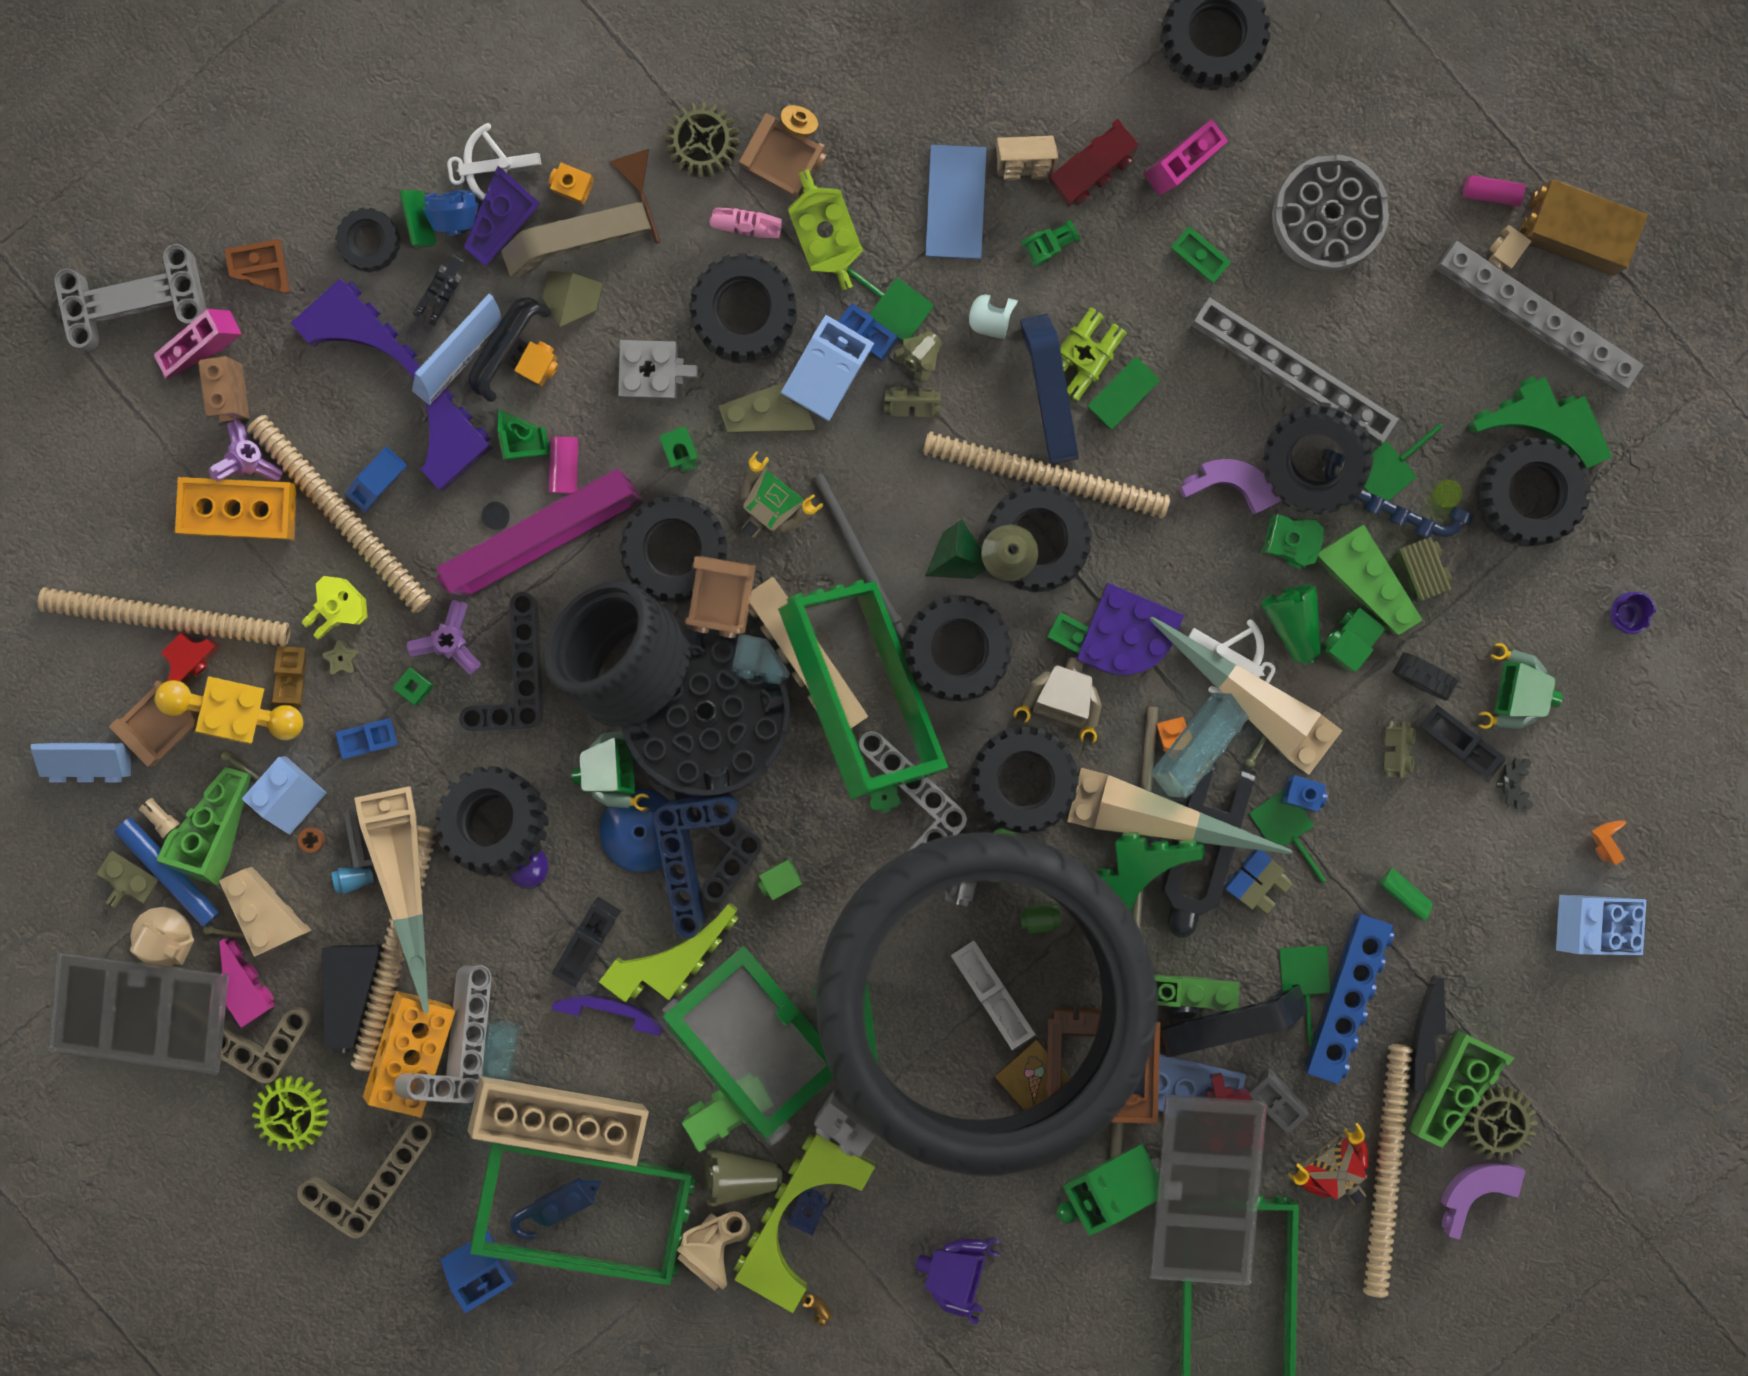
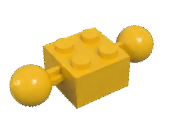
(229, 710)

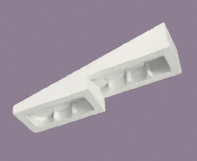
(993, 996)

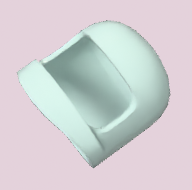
(989, 319)

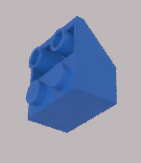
(476, 1277)

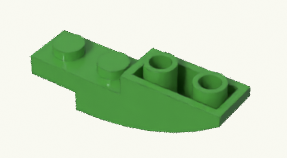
(1197, 992)

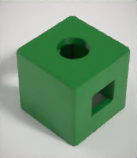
(424, 686)

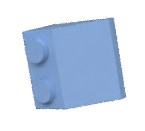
(284, 795)

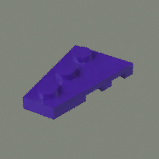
(499, 217)

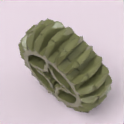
(692, 148)
(1496, 1134)

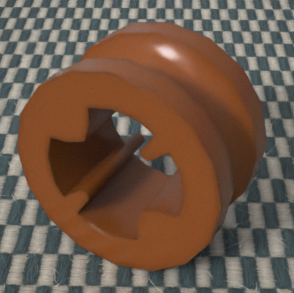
(305, 833)

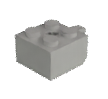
(661, 383)
(841, 1123)

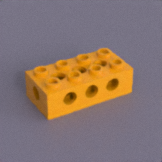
(248, 523)
(397, 1040)

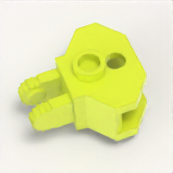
(334, 607)

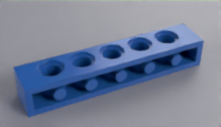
(1335, 1068)

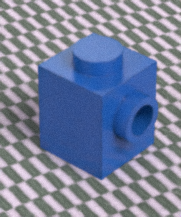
(1304, 794)

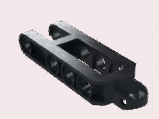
(1186, 910)

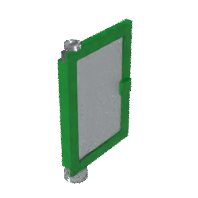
(751, 1043)

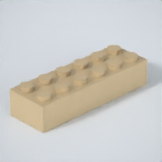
(765, 603)
(557, 1121)

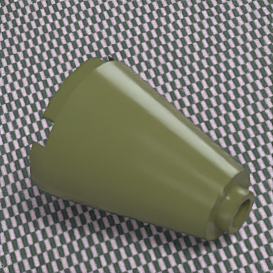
(1000, 562)
(738, 1177)

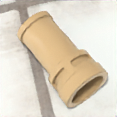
(163, 823)

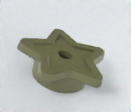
(348, 657)

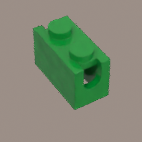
(675, 447)

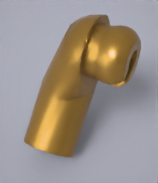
(816, 1303)

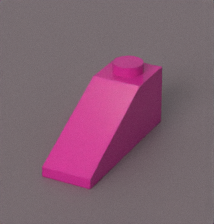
(1185, 157)
(199, 340)

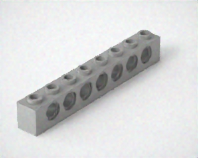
(1539, 317)
(1290, 368)

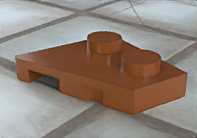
(259, 265)

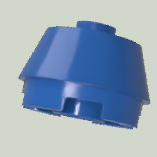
(451, 211)

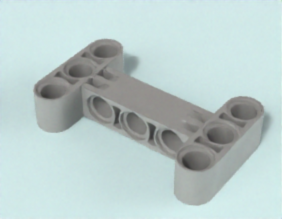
(128, 297)

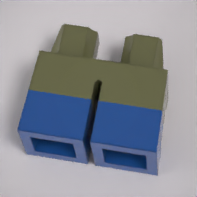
(1250, 891)

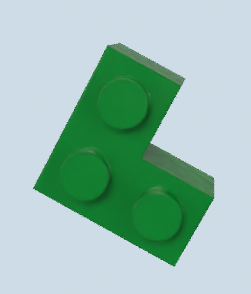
(1353, 640)

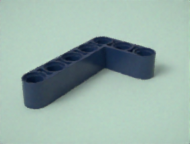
(1051, 387)
(684, 854)

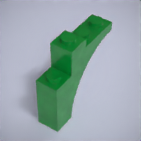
(1539, 412)
(1141, 863)

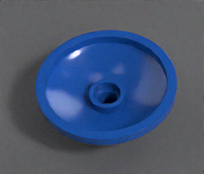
(619, 835)

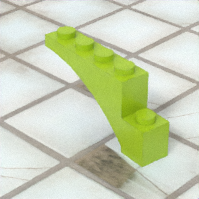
(668, 968)

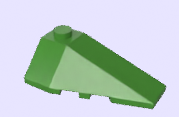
(207, 835)

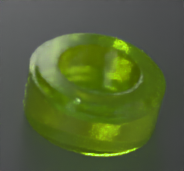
(1447, 493)

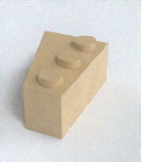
(260, 911)

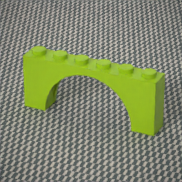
(764, 1266)

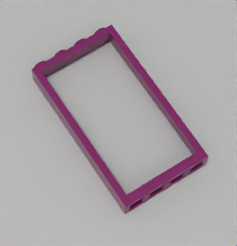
(538, 534)

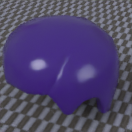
(1632, 612)
(532, 874)

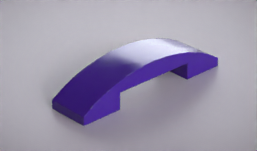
(643, 1022)

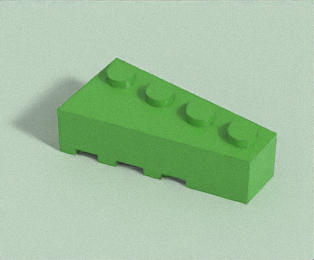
(1365, 573)
(1456, 1087)

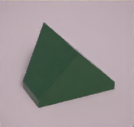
(957, 554)

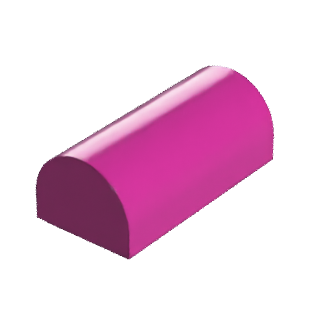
(1493, 190)
(563, 465)

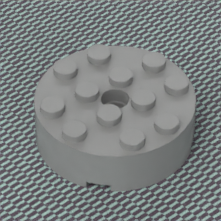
(1301, 217)

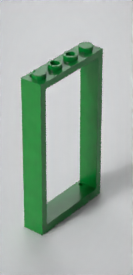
(827, 699)
(1279, 1203)
(515, 1253)

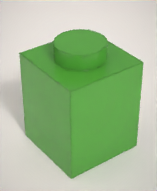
(779, 880)

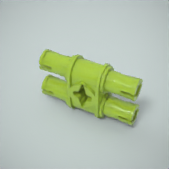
(1101, 352)

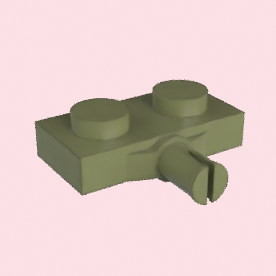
(126, 879)

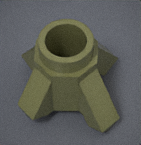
(919, 354)

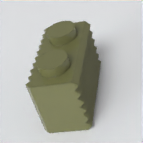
(1424, 569)

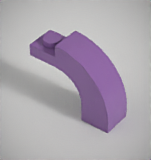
(1235, 473)
(1471, 1184)

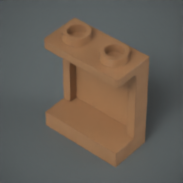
(780, 156)
(224, 389)
(720, 596)
(150, 731)

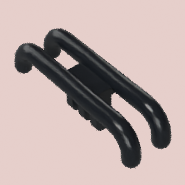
(504, 345)

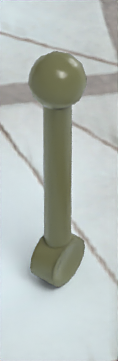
(226, 756)
(1250, 762)
(209, 930)

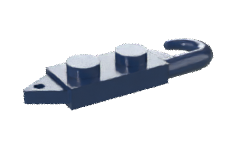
(556, 1205)

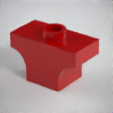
(188, 656)

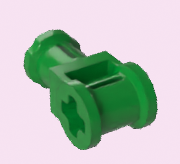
(1048, 242)

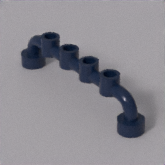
(1399, 514)

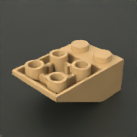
(1026, 157)

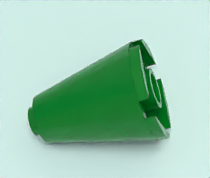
(1296, 621)

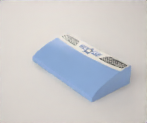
(457, 350)

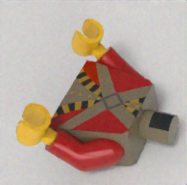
(1336, 1168)

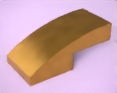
(290, 676)

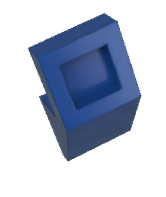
(375, 479)

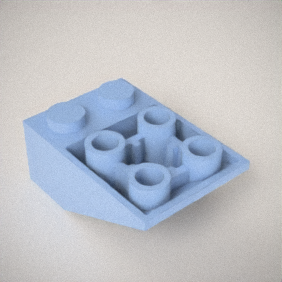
(827, 368)
(1600, 925)

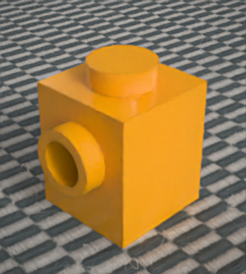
(571, 183)
(537, 363)

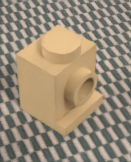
(1508, 249)

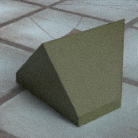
(571, 296)

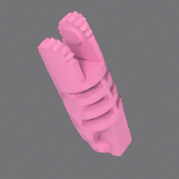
(746, 222)

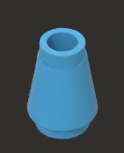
(351, 879)

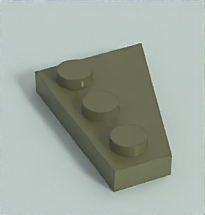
(765, 412)

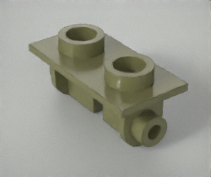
(922, 400)
(1399, 760)

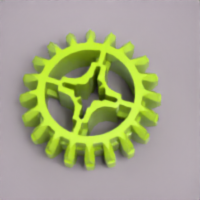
(293, 1125)

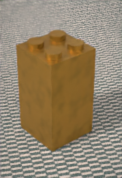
(1583, 227)

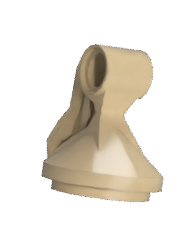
(161, 937)
(704, 1247)

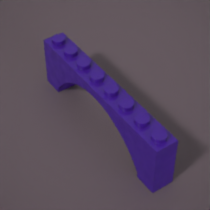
(345, 318)

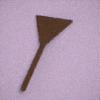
(634, 169)

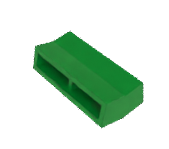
(1123, 393)

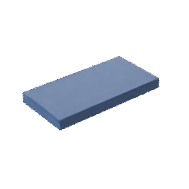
(956, 202)
(1188, 1078)

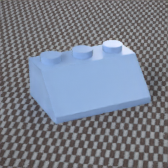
(82, 761)

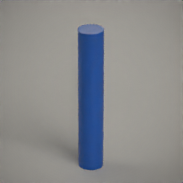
(176, 882)

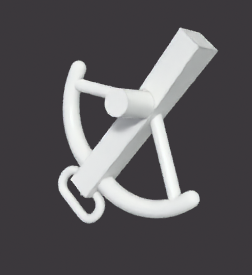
(470, 168)
(1223, 650)

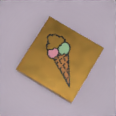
(1026, 1076)

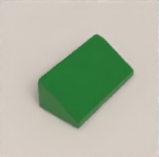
(418, 226)
(1406, 894)

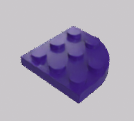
(1123, 637)

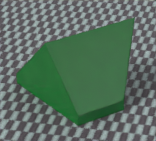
(520, 438)

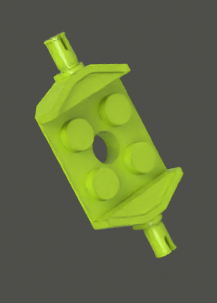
(841, 246)

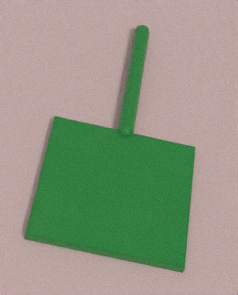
(900, 307)
(1390, 470)
(1283, 824)
(1309, 969)

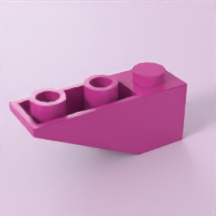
(245, 994)

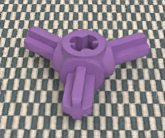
(243, 458)
(435, 642)

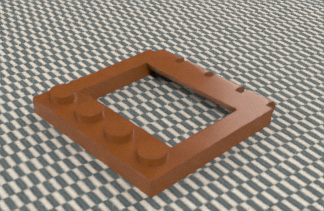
(1140, 1107)

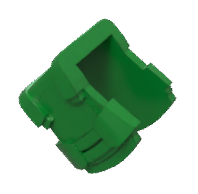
(1293, 540)

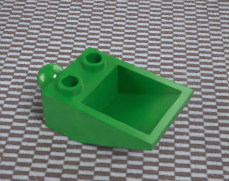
(1115, 1186)

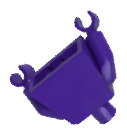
(956, 1274)

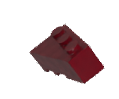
(1094, 164)

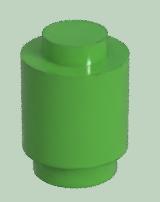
(1040, 918)

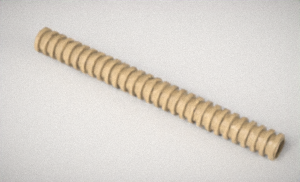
(1046, 475)
(339, 513)
(163, 616)
(387, 973)
(1388, 1171)

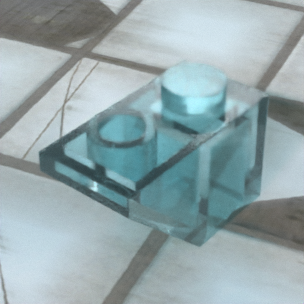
(758, 658)

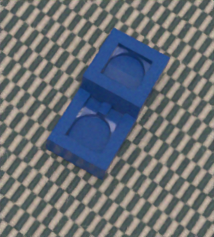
(866, 326)
(366, 738)

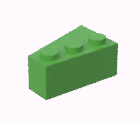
(711, 1120)

